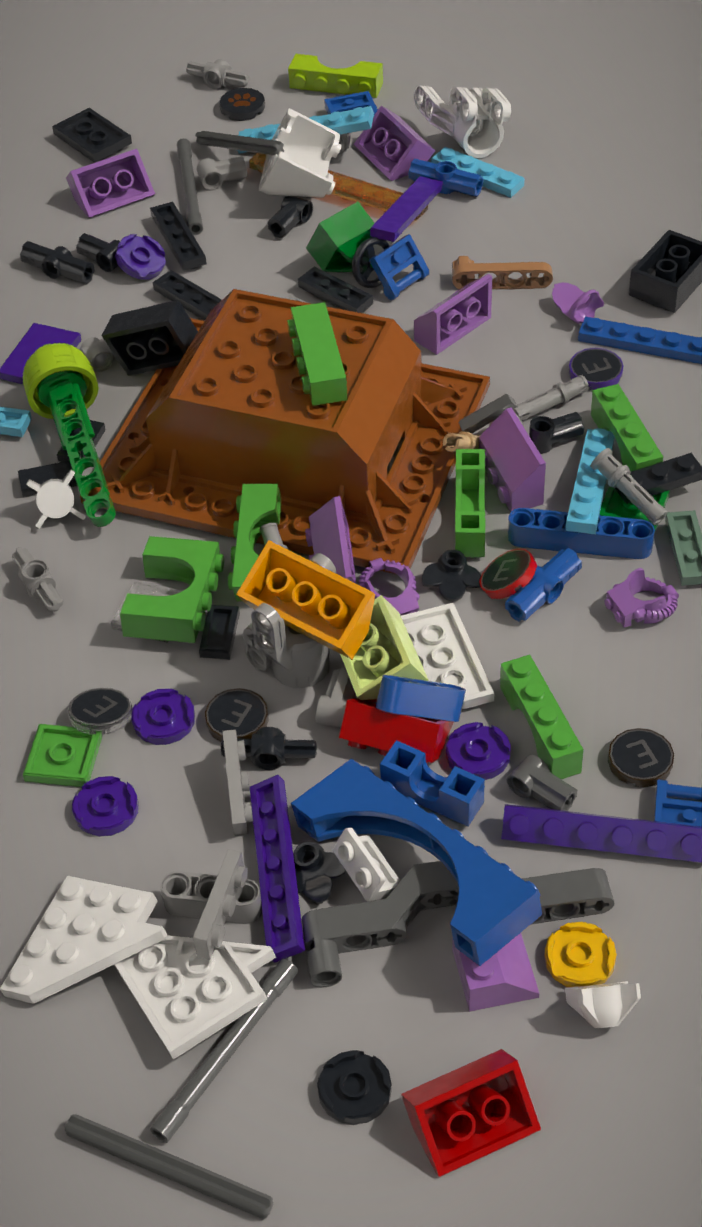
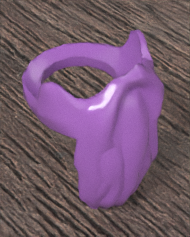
(575, 302)

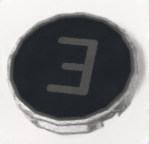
(100, 710)

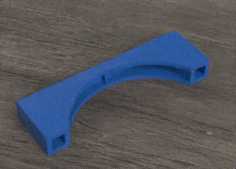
(491, 899)

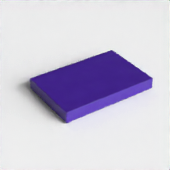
(35, 337)

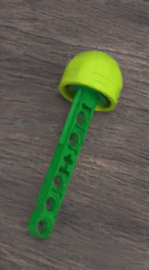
(62, 388)

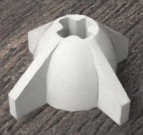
(55, 498)
(604, 1003)

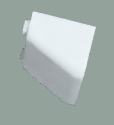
(305, 159)

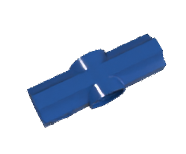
(452, 178)
(544, 586)

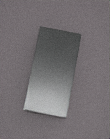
(487, 414)

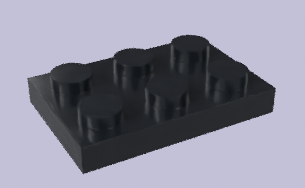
(92, 135)

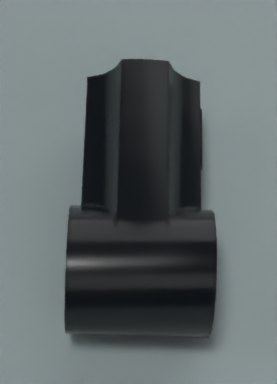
(292, 211)
(99, 251)
(547, 431)

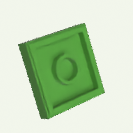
(62, 756)

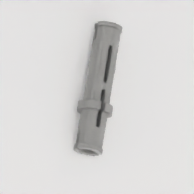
(558, 394)

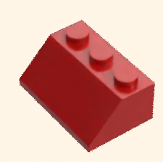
(368, 726)
(471, 1111)

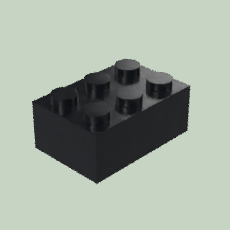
(668, 272)
(150, 337)

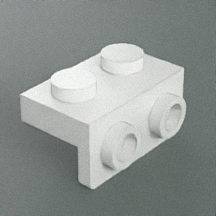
(365, 865)

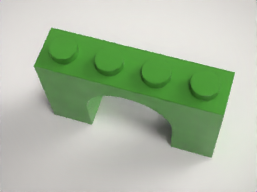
(177, 615)

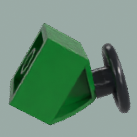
(345, 244)

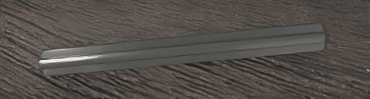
(240, 143)
(169, 1166)

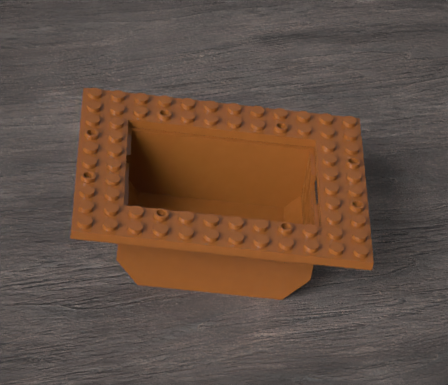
(242, 418)

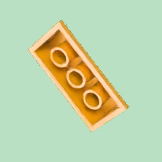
(310, 598)

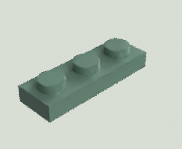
(686, 545)

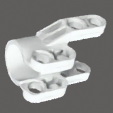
(471, 117)

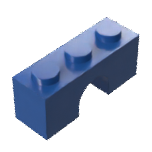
(452, 796)

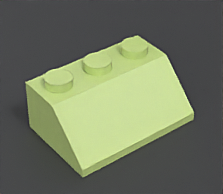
(383, 652)

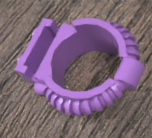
(405, 602)
(627, 607)

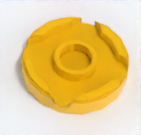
(580, 955)

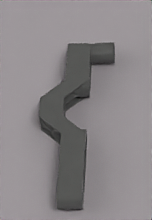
(427, 887)

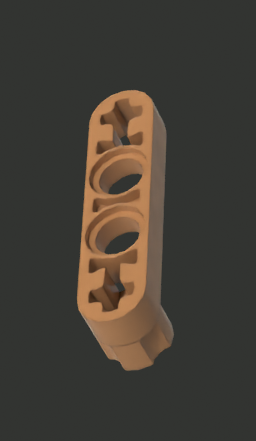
(465, 269)

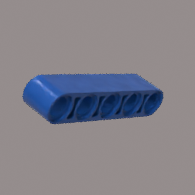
(548, 531)

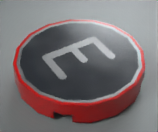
(507, 573)

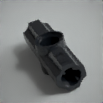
(57, 262)

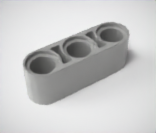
(196, 890)

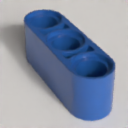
(420, 698)

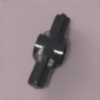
(271, 748)

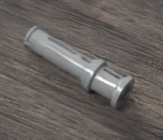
(620, 477)

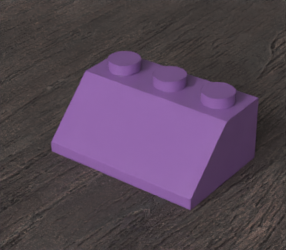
(392, 144)
(110, 183)
(455, 316)
(513, 462)
(331, 537)

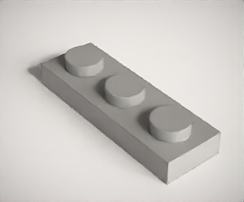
(237, 782)
(220, 904)

